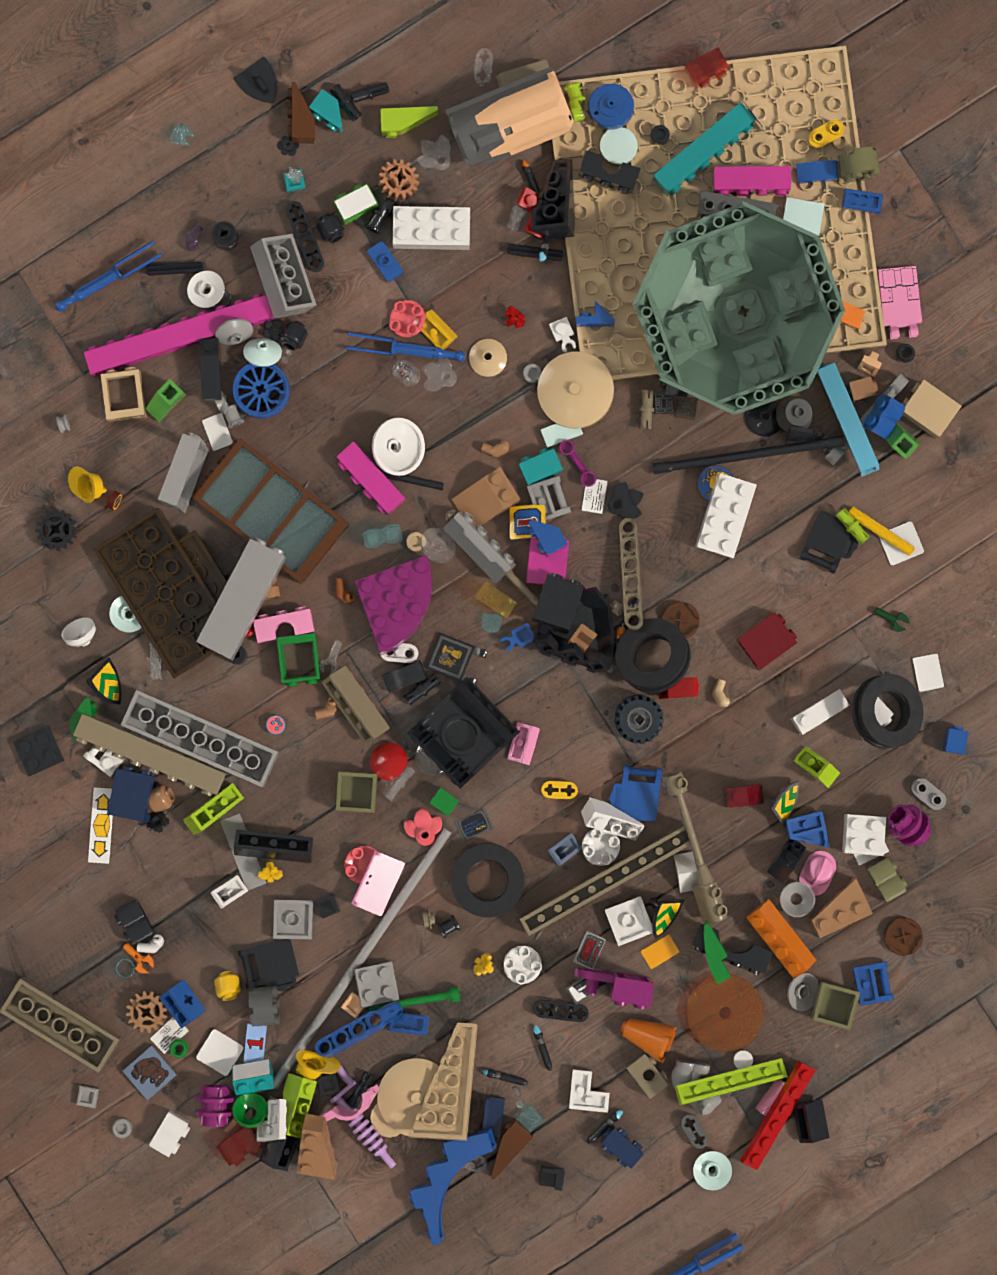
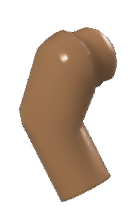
(329, 710)

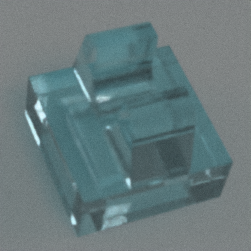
(179, 134)

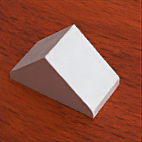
(686, 871)
(229, 892)

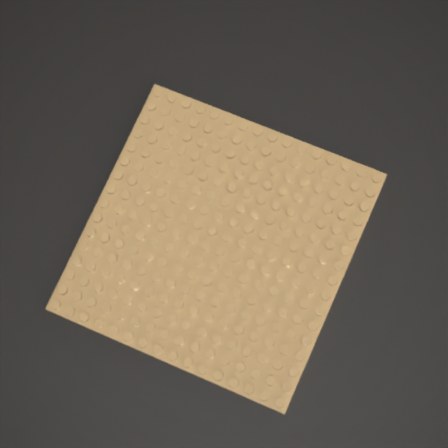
(622, 232)

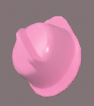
(818, 871)

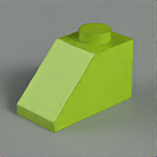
(817, 766)

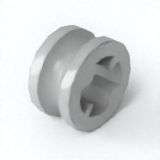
(63, 423)

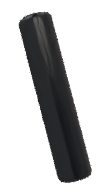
(533, 252)
(174, 268)

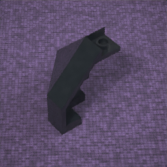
(596, 615)

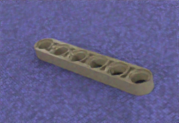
(633, 573)

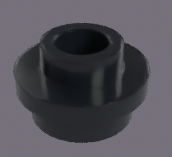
(911, 353)

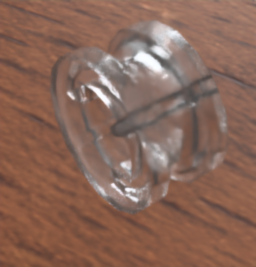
(294, 175)

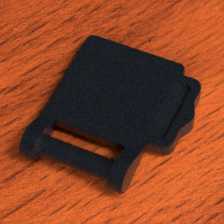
(830, 538)
(275, 965)

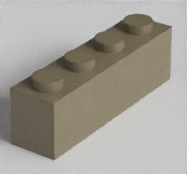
(355, 705)

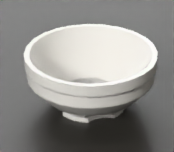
(79, 632)

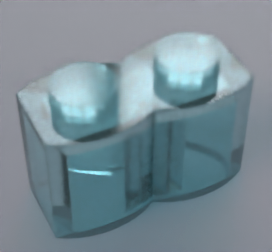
(377, 538)

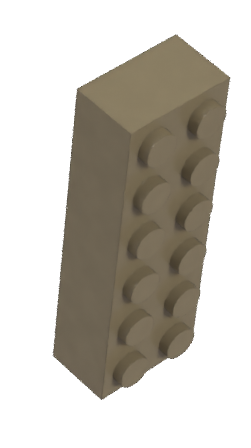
(60, 1024)

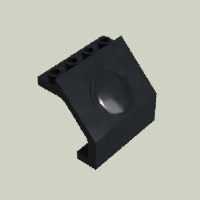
(463, 732)

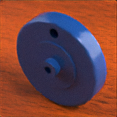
(611, 106)

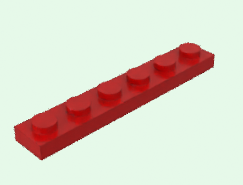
(777, 1115)

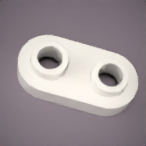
(399, 654)

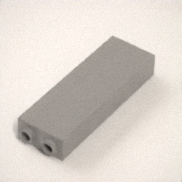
(241, 598)

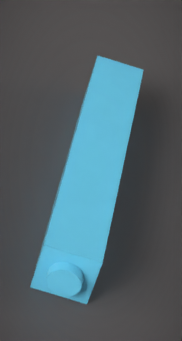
(848, 419)

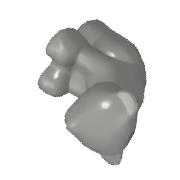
(689, 1071)

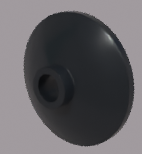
(758, 424)

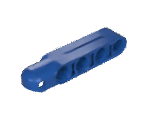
(386, 1016)

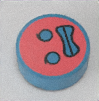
(275, 725)

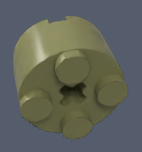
(859, 164)

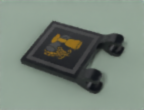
(452, 657)

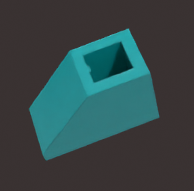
(326, 108)

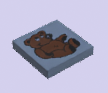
(149, 1072)

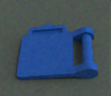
(636, 797)

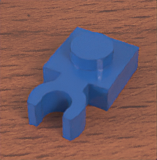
(521, 636)

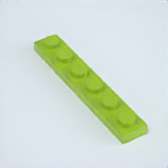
(730, 1081)

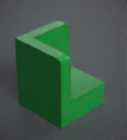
(444, 801)

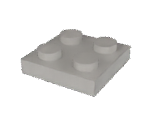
(293, 919)
(376, 984)

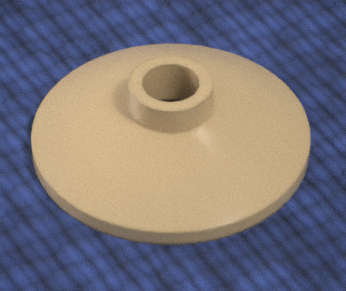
(488, 367)

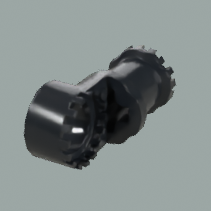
(379, 216)

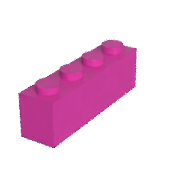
(752, 180)
(371, 478)

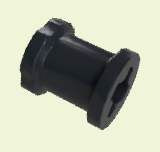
(448, 926)

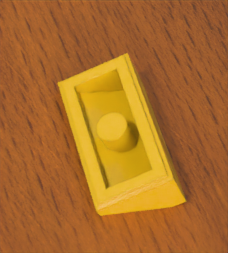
(437, 330)

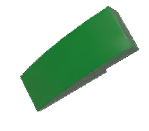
(715, 954)

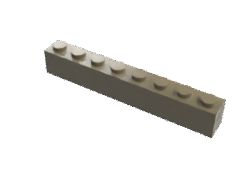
(150, 754)

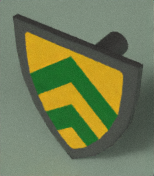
(785, 802)

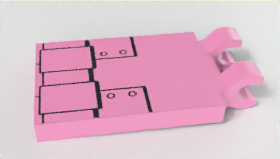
(900, 300)

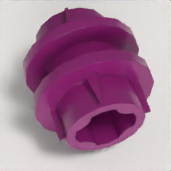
(909, 825)
(214, 1105)

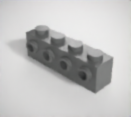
(714, 202)

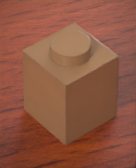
(862, 389)

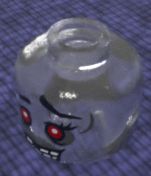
(405, 373)

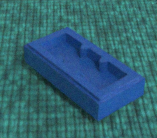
(862, 201)
(385, 261)
(410, 1024)

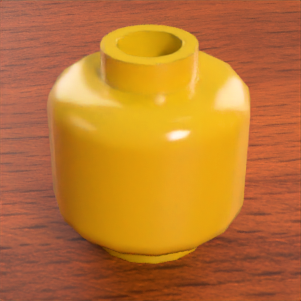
(227, 986)

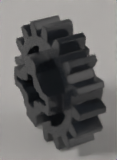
(62, 524)

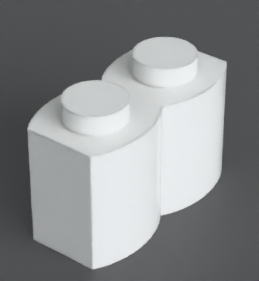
(169, 1133)

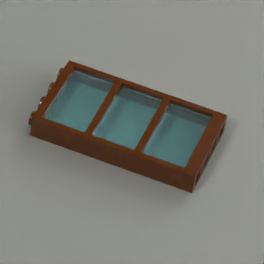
(271, 506)

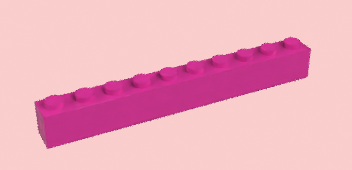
(174, 336)

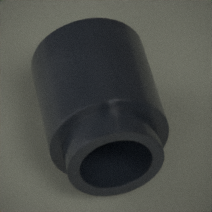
(242, 658)

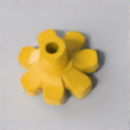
(270, 873)
(483, 965)

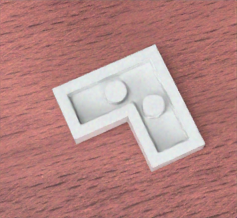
(582, 1097)
(275, 1126)

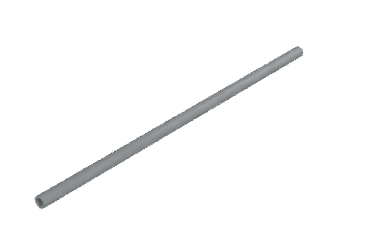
(362, 956)

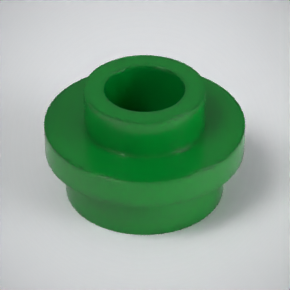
(174, 1052)

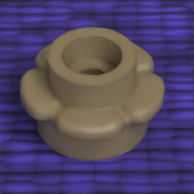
(617, 608)
(428, 919)

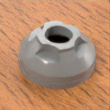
(807, 902)

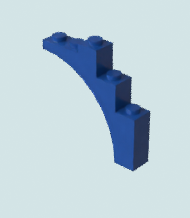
(431, 1195)

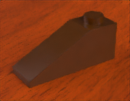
(512, 1142)

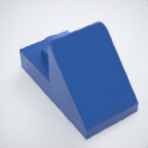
(601, 318)

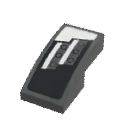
(577, 989)

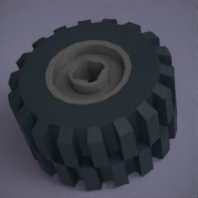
(639, 719)

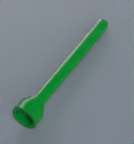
(451, 995)

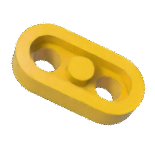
(826, 133)

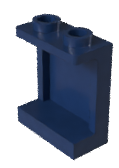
(131, 794)

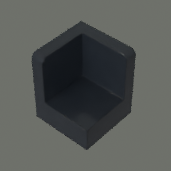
(328, 905)
(552, 1177)

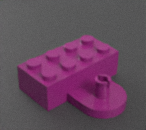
(623, 987)

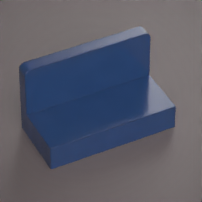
(493, 1114)

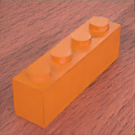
(781, 938)

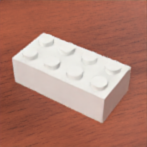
(431, 228)
(725, 515)

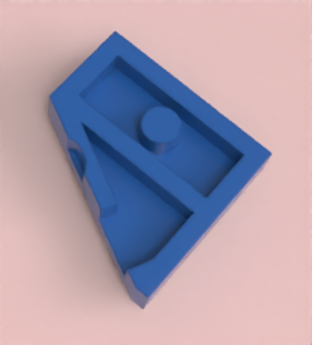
(808, 828)

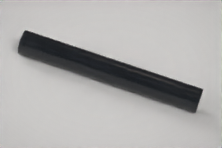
(417, 481)

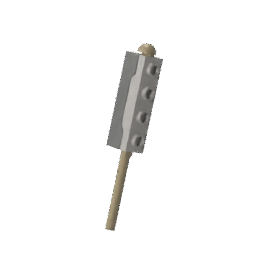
(483, 550)

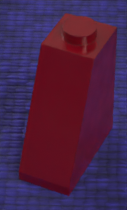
(743, 796)

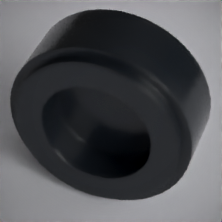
(659, 135)

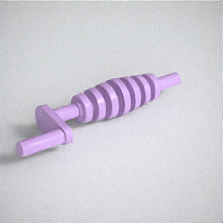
(361, 1126)

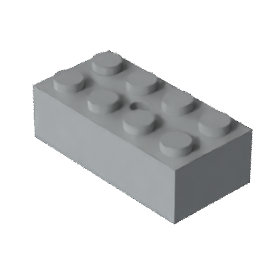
(283, 275)

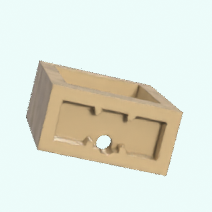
(126, 414)

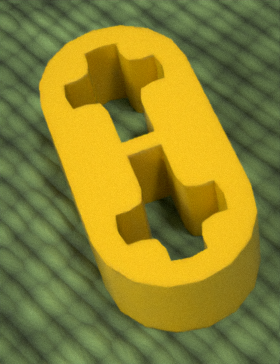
(559, 795)

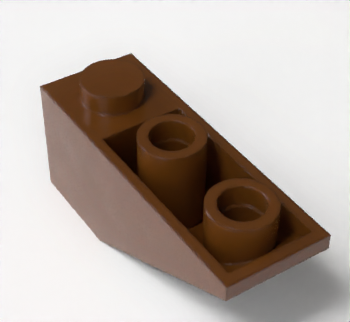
(302, 121)

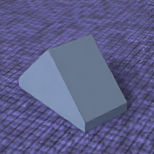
(565, 849)

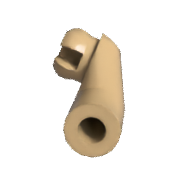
(718, 694)

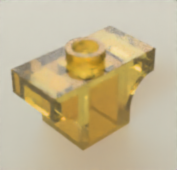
(495, 600)

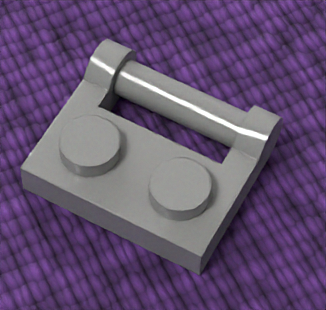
(540, 496)

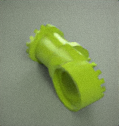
(575, 100)

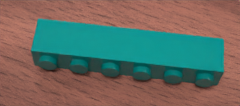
(703, 149)

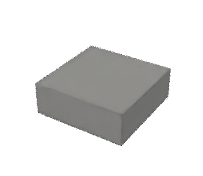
(87, 1096)

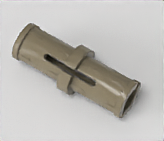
(646, 409)

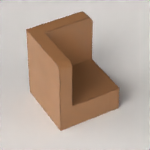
(583, 637)

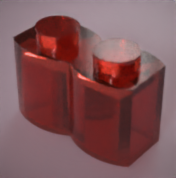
(706, 68)
(238, 1145)

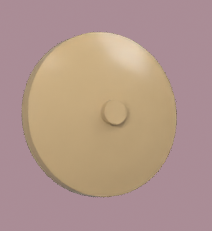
(575, 390)
(403, 1092)

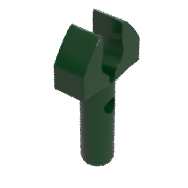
(891, 618)

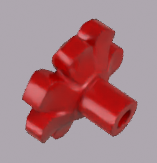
(514, 317)

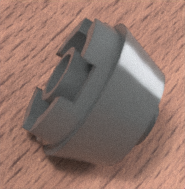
(794, 412)

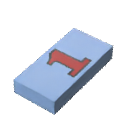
(255, 1043)

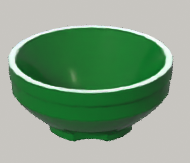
(246, 1102)

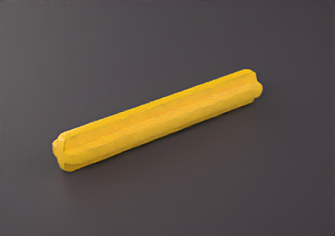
(882, 532)

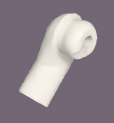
(151, 947)

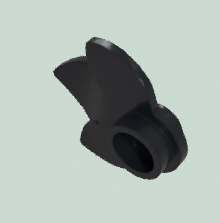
(628, 501)

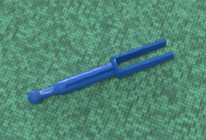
(104, 279)
(407, 349)
(695, 1266)

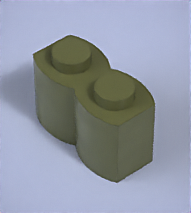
(886, 879)

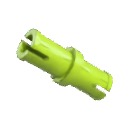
(852, 526)

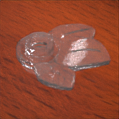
(433, 152)
(436, 372)

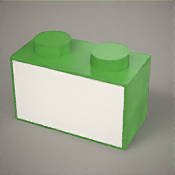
(356, 203)

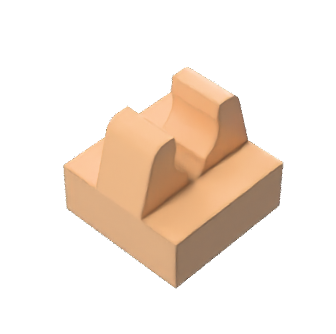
(870, 364)

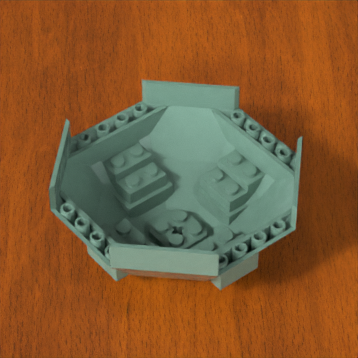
(695, 299)

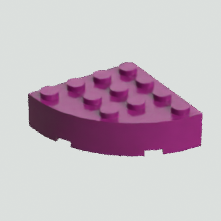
(397, 601)

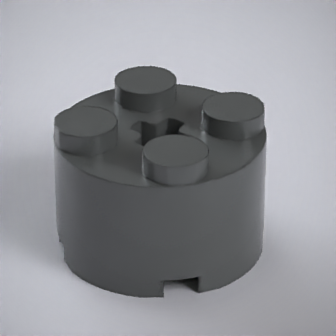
(264, 1006)

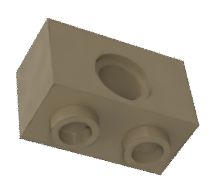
(649, 1086)

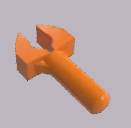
(138, 958)

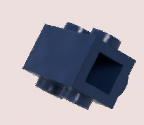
(616, 1142)

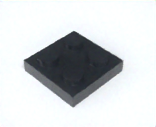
(38, 751)

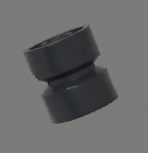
(225, 236)

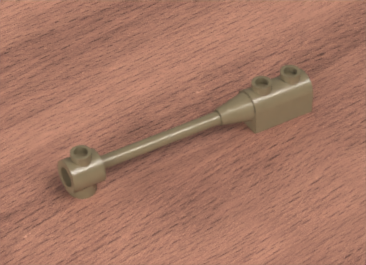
(706, 890)

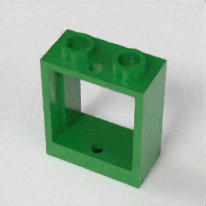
(298, 639)

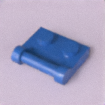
(867, 986)

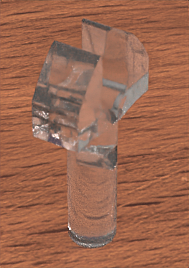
(332, 658)

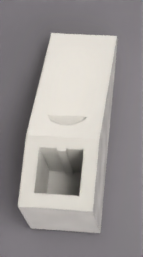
(609, 819)

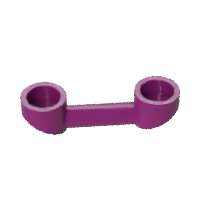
(568, 448)

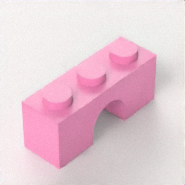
(267, 626)

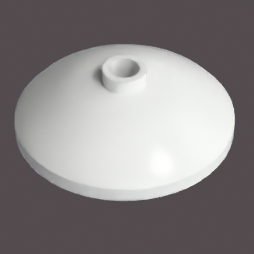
(407, 443)

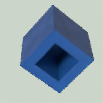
(955, 740)

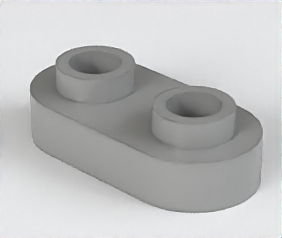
(928, 794)

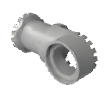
(230, 412)

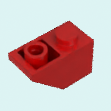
(684, 688)

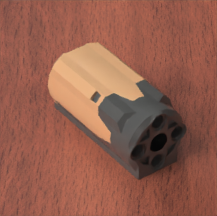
(510, 118)

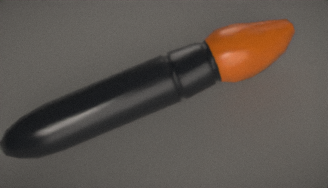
(621, 630)

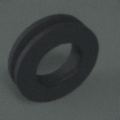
(671, 672)
(864, 711)
(507, 899)

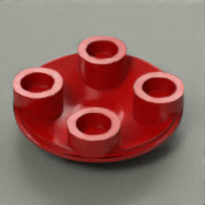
(388, 761)

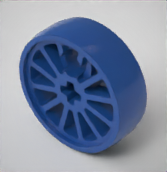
(281, 402)

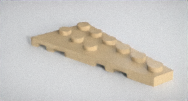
(449, 1094)

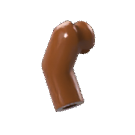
(341, 593)

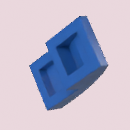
(817, 171)

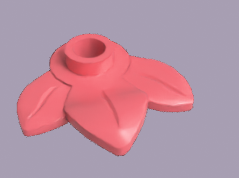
(423, 824)

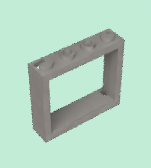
(184, 472)

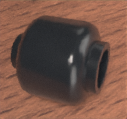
(330, 228)
(293, 335)

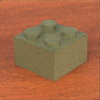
(356, 792)
(835, 1005)

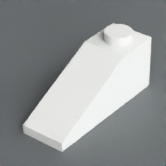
(819, 712)

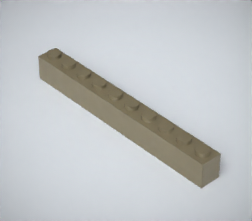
(605, 880)

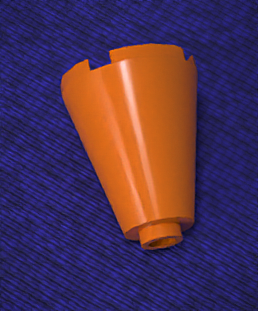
(649, 1036)

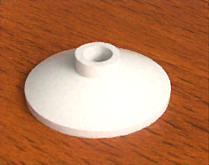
(198, 286)

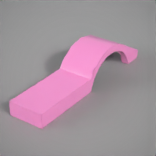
(344, 1114)

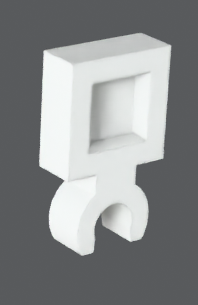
(562, 332)

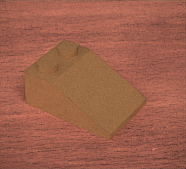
(487, 497)

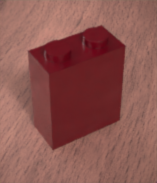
(767, 640)

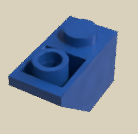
(548, 536)

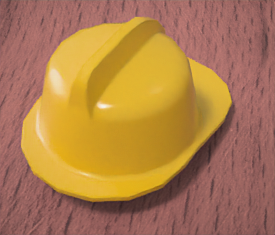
(85, 484)
(313, 1065)

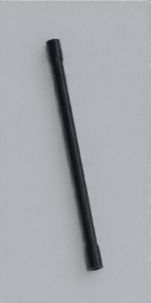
(669, 466)

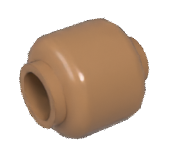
(161, 798)

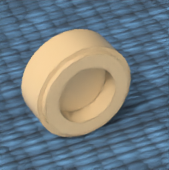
(413, 541)

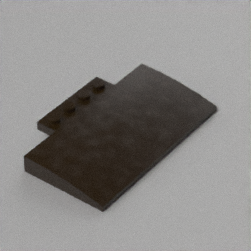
(166, 585)

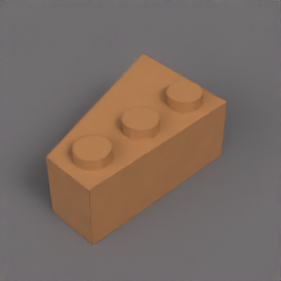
(842, 910)
(316, 1151)

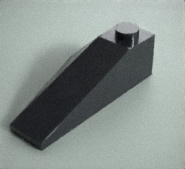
(555, 209)

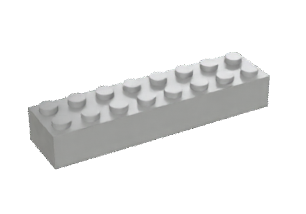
(200, 738)

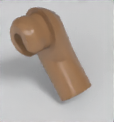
(497, 450)

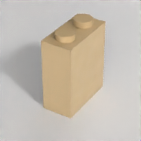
(930, 408)

